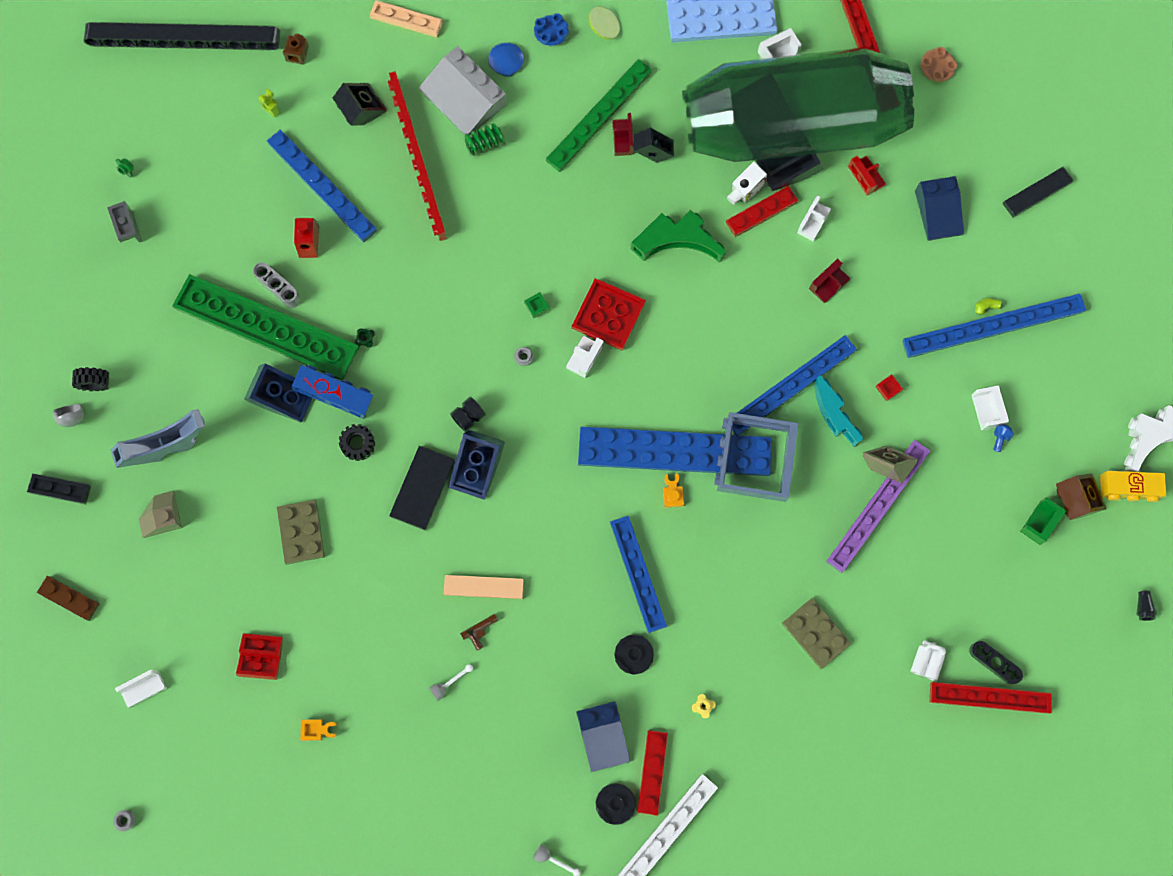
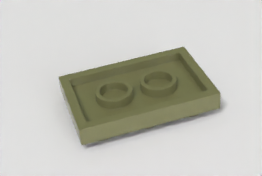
(300, 532)
(816, 633)

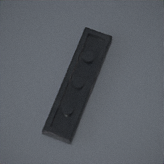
(1037, 192)

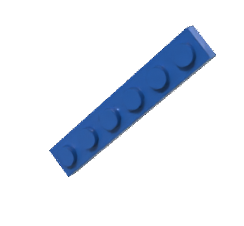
(638, 574)

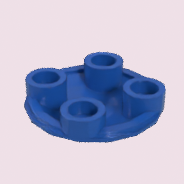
(551, 29)
(506, 59)

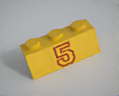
(1132, 486)

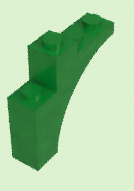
(686, 233)

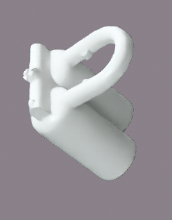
(928, 660)

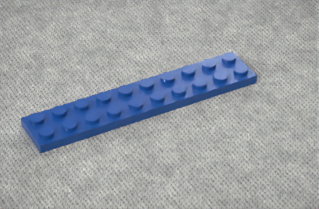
(672, 451)

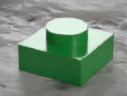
(536, 305)

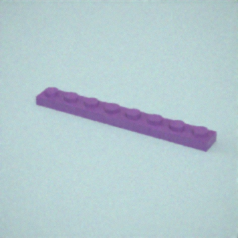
(873, 513)

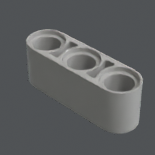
(272, 278)

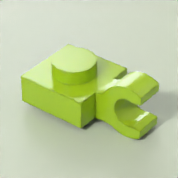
(268, 103)

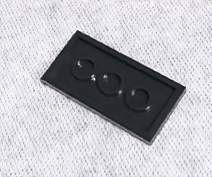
(422, 488)

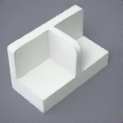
(813, 220)
(584, 356)

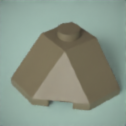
(160, 515)

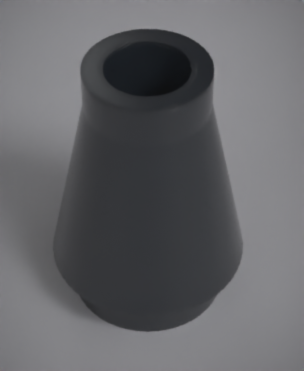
(1146, 608)

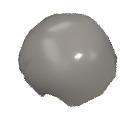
(69, 415)

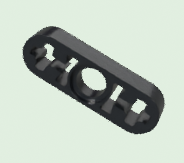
(1005, 676)

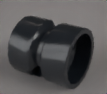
(467, 414)

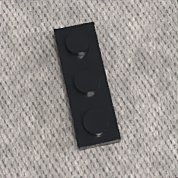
(59, 489)

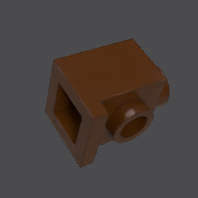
(296, 49)

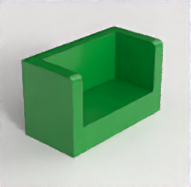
(1043, 521)

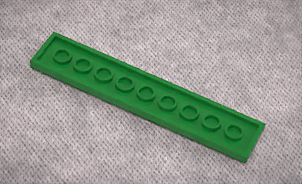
(265, 326)

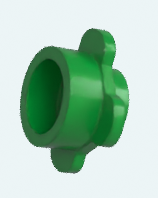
(124, 167)

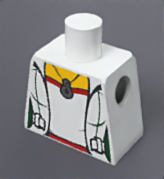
(748, 184)

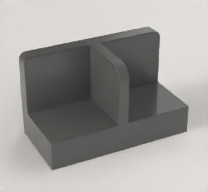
(124, 222)

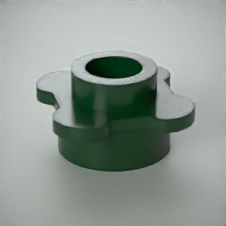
(361, 333)

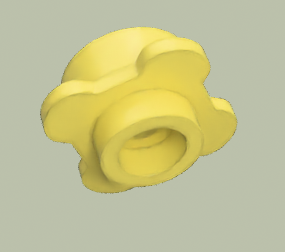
(708, 706)

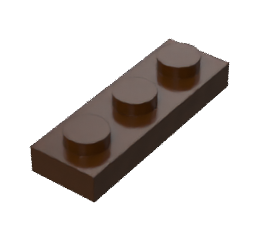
(68, 598)

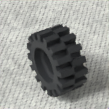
(90, 379)
(353, 431)

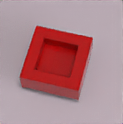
(889, 387)

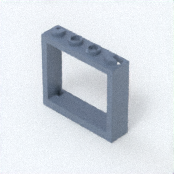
(765, 423)

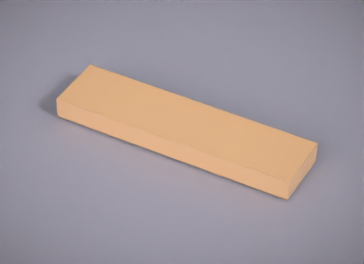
(406, 18)
(483, 587)

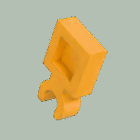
(672, 494)
(313, 729)

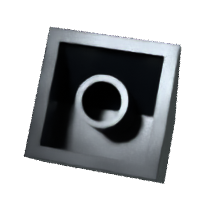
(358, 103)

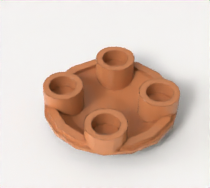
(938, 65)

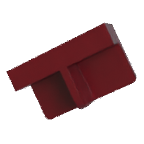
(623, 136)
(829, 281)

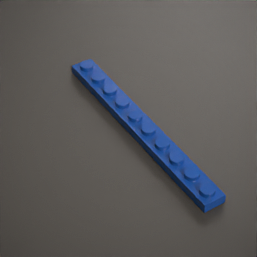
(993, 325)

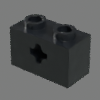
(653, 145)

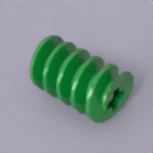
(483, 138)

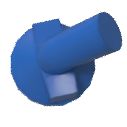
(1003, 433)

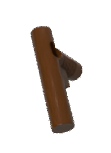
(478, 631)

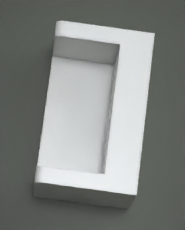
(780, 45)
(990, 407)

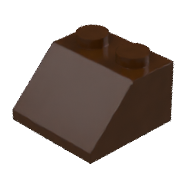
(1080, 496)

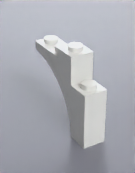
(1147, 435)

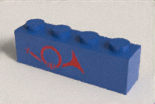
(332, 391)

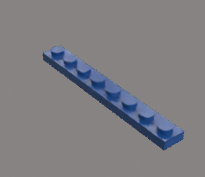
(322, 186)
(797, 381)

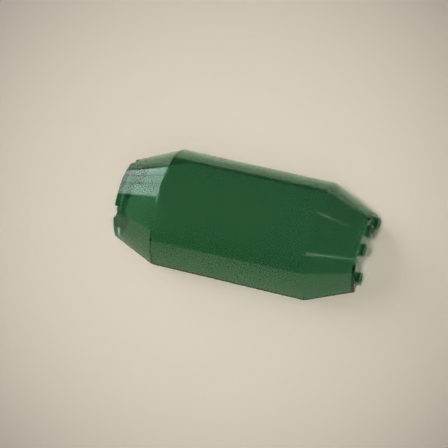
(799, 105)

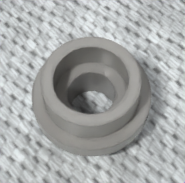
(523, 350)
(118, 820)

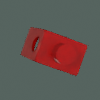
(306, 233)

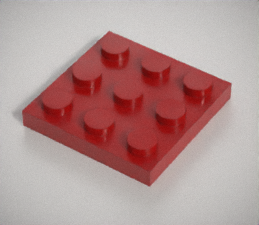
(608, 314)

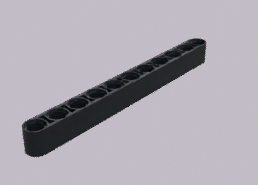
(181, 36)

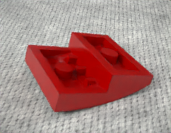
(259, 656)

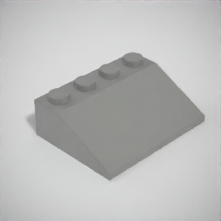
(463, 92)

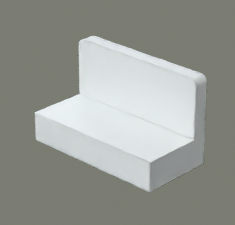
(141, 687)

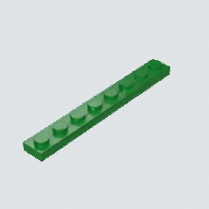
(598, 115)

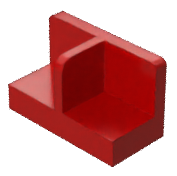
(866, 174)

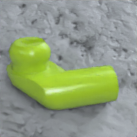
(987, 303)

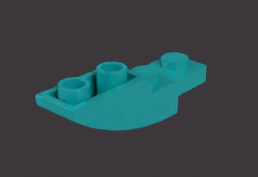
(830, 408)

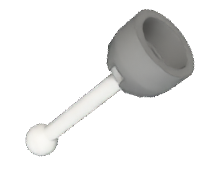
(439, 689)
(543, 854)

